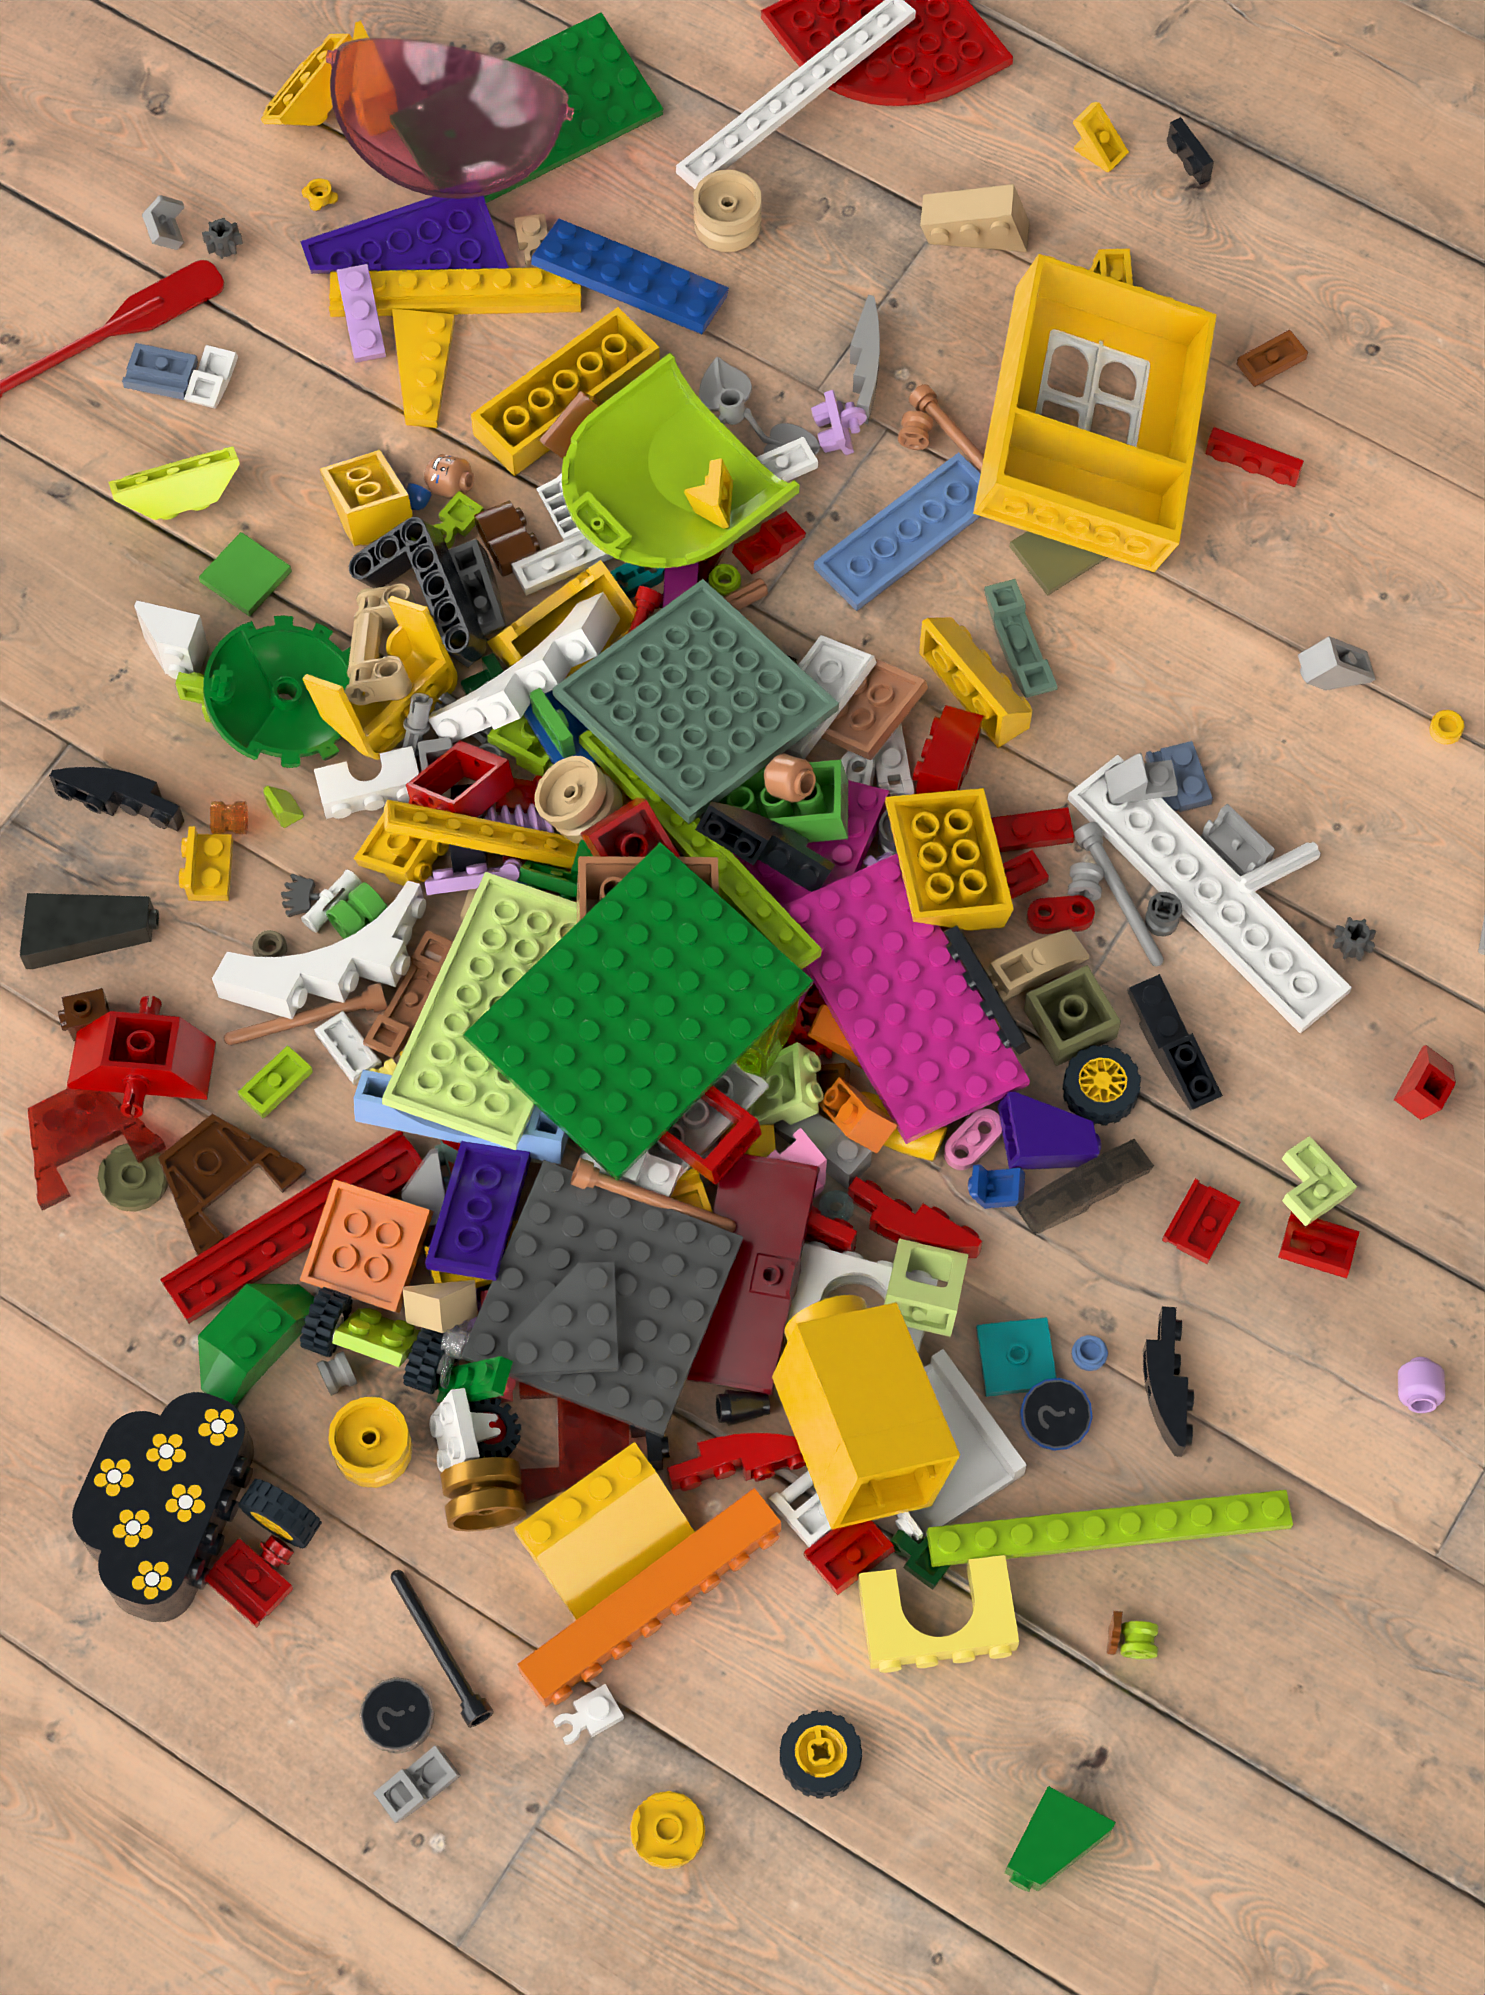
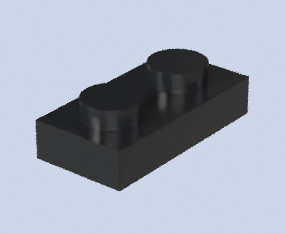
(1190, 151)

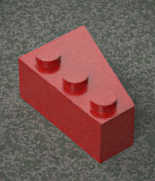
(948, 752)

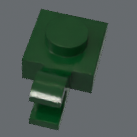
(919, 1559)

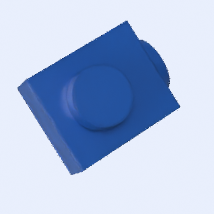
(996, 1187)

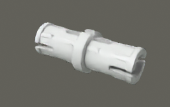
(316, 916)

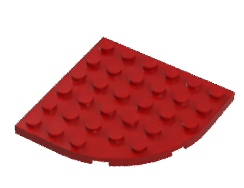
(923, 62)

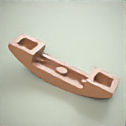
(394, 1027)

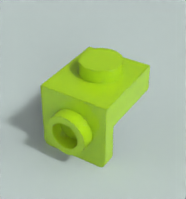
(191, 689)

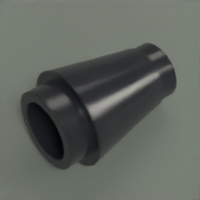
(741, 1406)

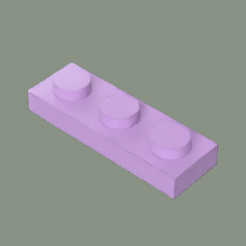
(361, 313)

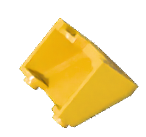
(540, 621)

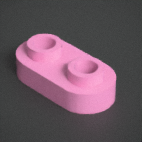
(971, 1140)

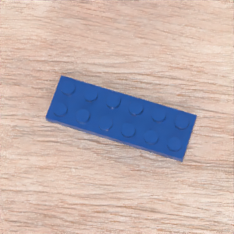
(630, 276)

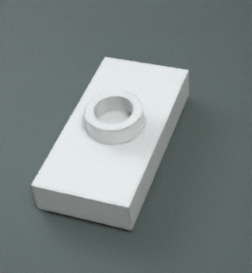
(347, 1046)

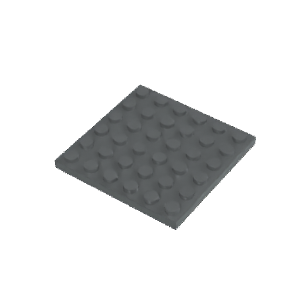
(666, 1292)

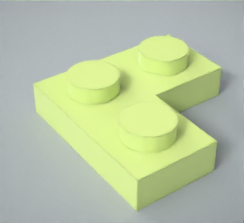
(1322, 1180)

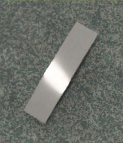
(866, 354)

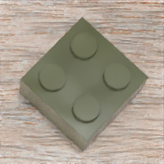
(1071, 1015)

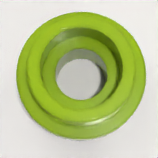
(728, 572)

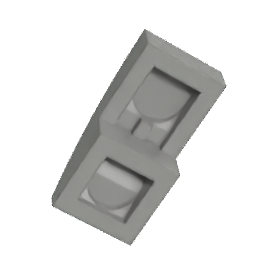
(417, 1784)

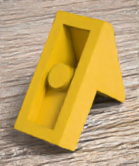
(1099, 138)
(715, 497)

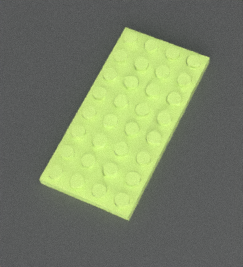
(439, 1070)

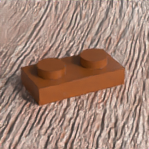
(1272, 358)

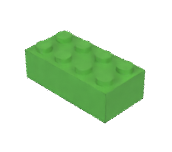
(816, 817)

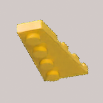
(423, 359)

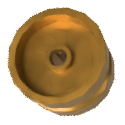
(483, 1494)

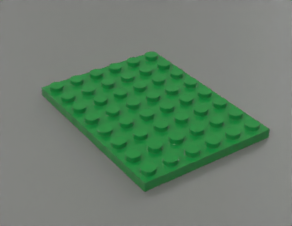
(638, 1010)

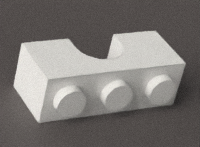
(344, 794)

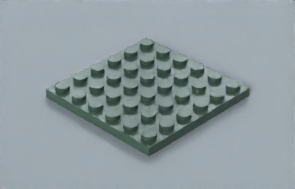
(695, 700)

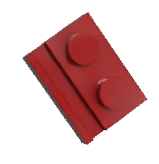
(1201, 1221)
(834, 1233)
(1319, 1245)
(848, 1552)
(248, 1583)

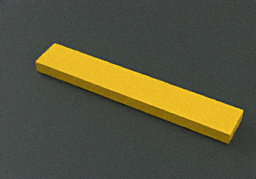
(479, 834)

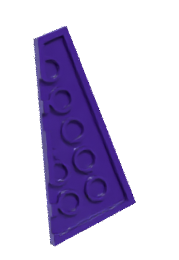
(414, 237)

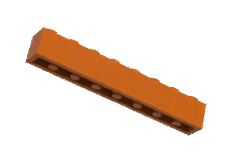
(649, 1598)

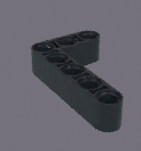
(423, 548)

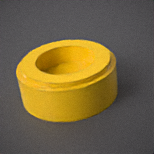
(1446, 727)

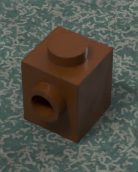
(82, 1010)

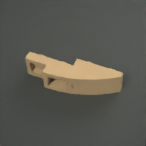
(1036, 963)

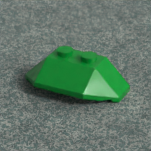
(250, 1337)

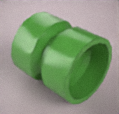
(361, 909)

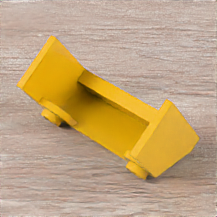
(379, 725)

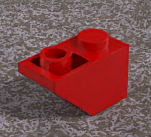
(1426, 1084)

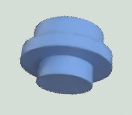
(1089, 1353)

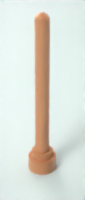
(925, 400)
(370, 999)
(589, 1176)

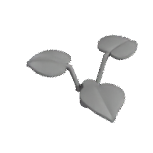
(728, 390)

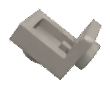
(162, 223)

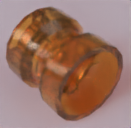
(229, 817)

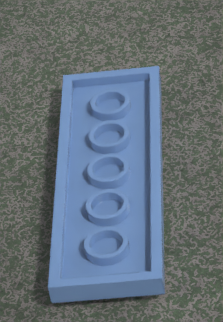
(902, 533)

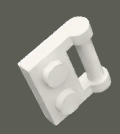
(809, 1519)

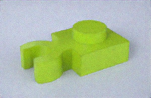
(458, 517)

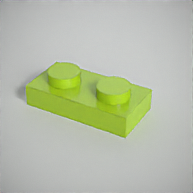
(275, 1082)

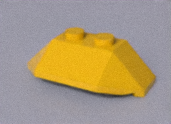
(307, 93)

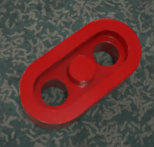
(1061, 914)

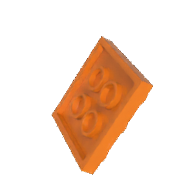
(366, 1245)

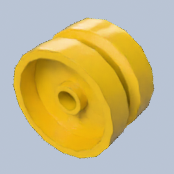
(352, 1439)

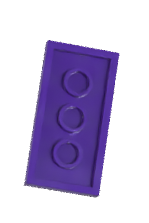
(478, 1210)

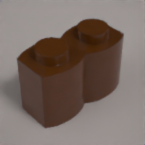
(505, 535)

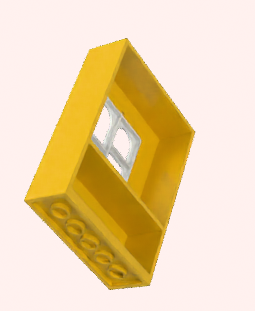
(1074, 482)

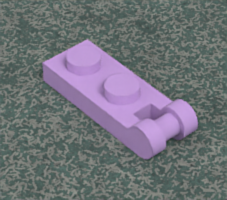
(446, 881)

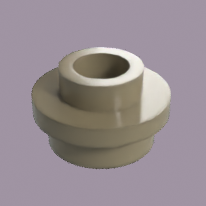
(269, 938)

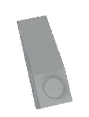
(844, 1156)

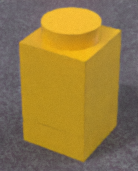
(863, 1410)

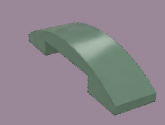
(1017, 639)

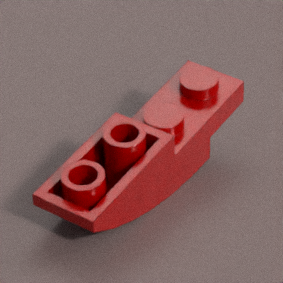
(896, 1221)
(754, 1453)

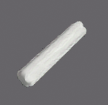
(1278, 868)

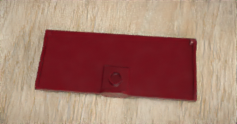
(772, 1212)

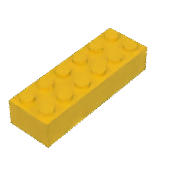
(594, 362)

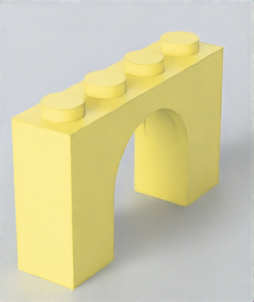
(897, 1643)

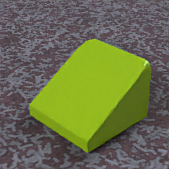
(282, 806)

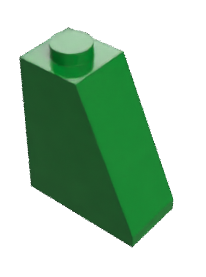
(1055, 1840)

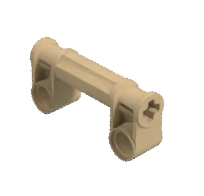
(377, 677)

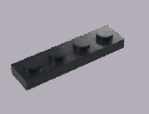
(978, 979)

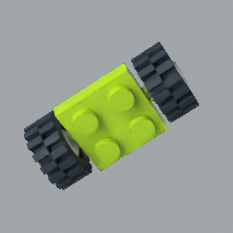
(375, 1337)

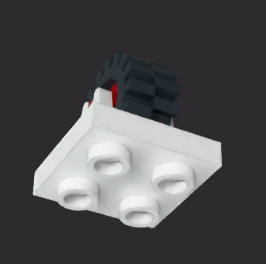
(472, 1430)

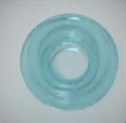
(836, 1196)

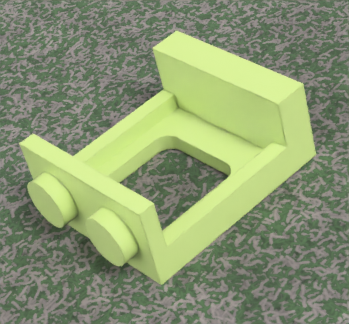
(922, 1304)

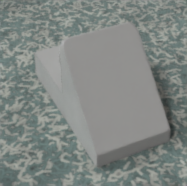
(1140, 781)

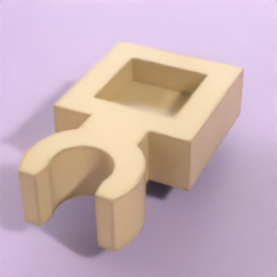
(530, 233)

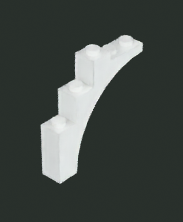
(507, 695)
(331, 972)

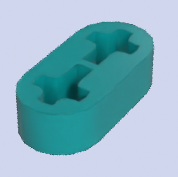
(636, 577)

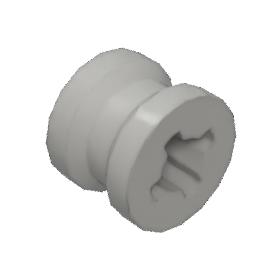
(1086, 880)
(336, 1373)

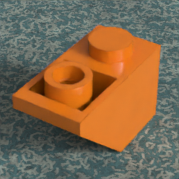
(857, 1115)

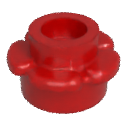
(276, 1551)

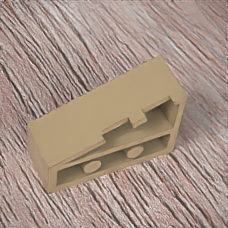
(976, 218)

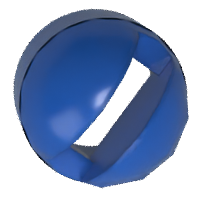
(418, 496)

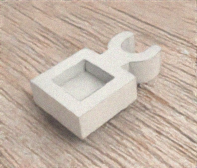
(594, 1711)

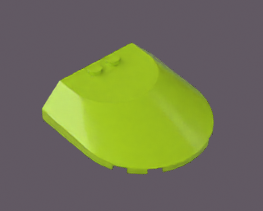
(637, 459)

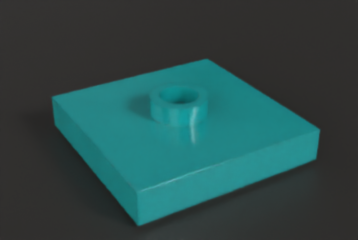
(1015, 1355)

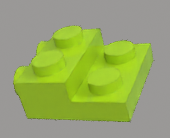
(522, 743)

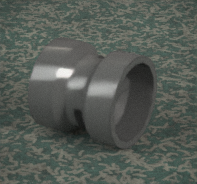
(1161, 921)

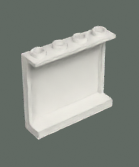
(986, 1455)

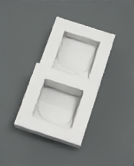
(212, 377)

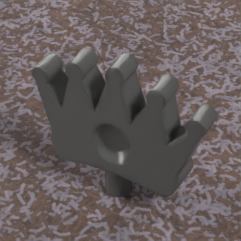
(300, 896)

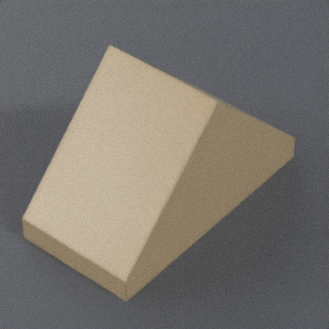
(440, 1304)

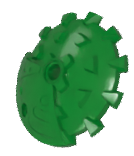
(250, 673)

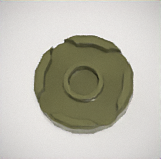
(130, 1183)

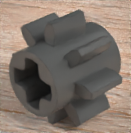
(222, 238)
(1353, 948)

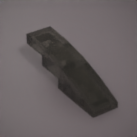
(1084, 1186)

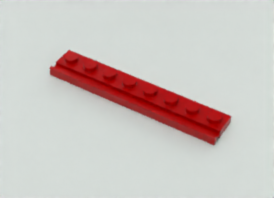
(283, 1230)

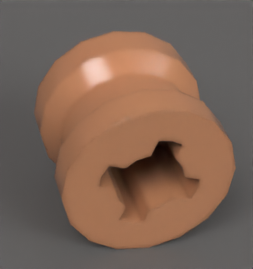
(915, 430)

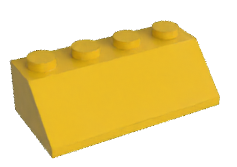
(974, 679)

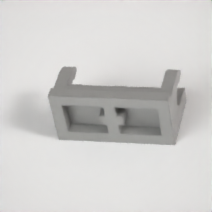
(1237, 841)

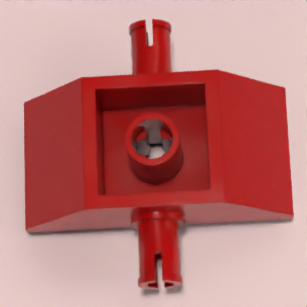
(142, 1057)

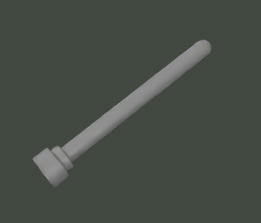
(1090, 837)

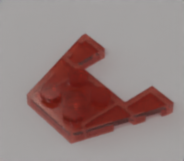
(74, 1125)
(584, 1444)

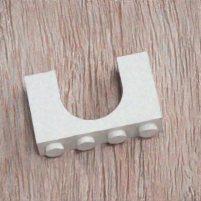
(827, 1270)

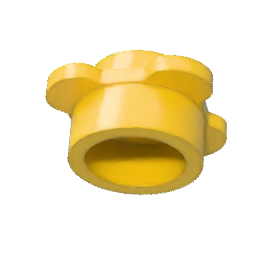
(319, 187)

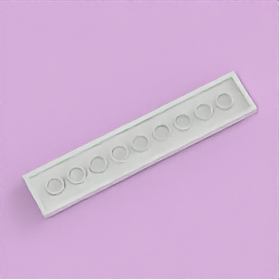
(1235, 923)

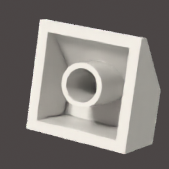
(173, 637)

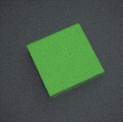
(245, 574)

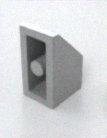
(1335, 665)
(426, 1185)

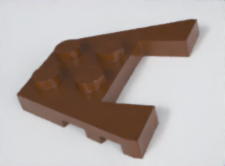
(211, 1163)

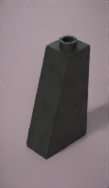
(80, 926)

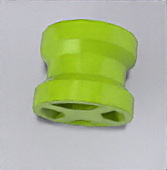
(1139, 1640)

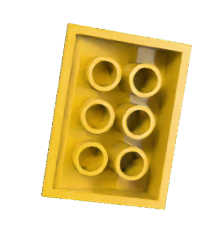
(950, 859)
(604, 1530)

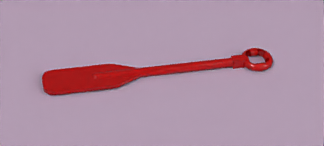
(137, 314)

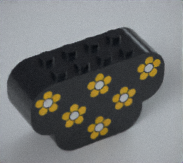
(162, 1501)

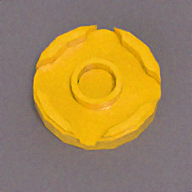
(667, 1830)

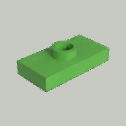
(553, 723)

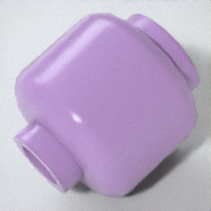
(1421, 1385)

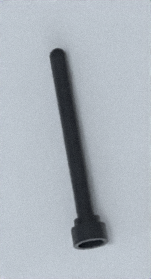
(474, 1708)

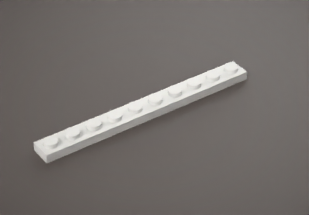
(796, 91)
(579, 553)

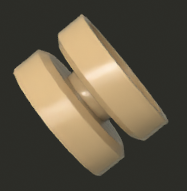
(727, 210)
(576, 796)

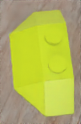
(177, 485)

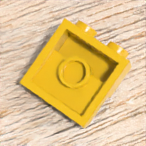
(398, 855)

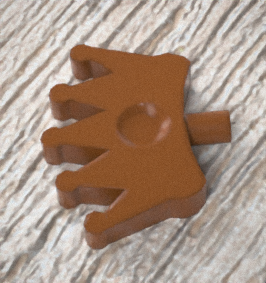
(1114, 1632)

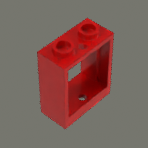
(489, 771)
(730, 1148)

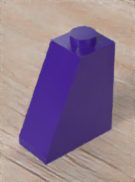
(1045, 1135)

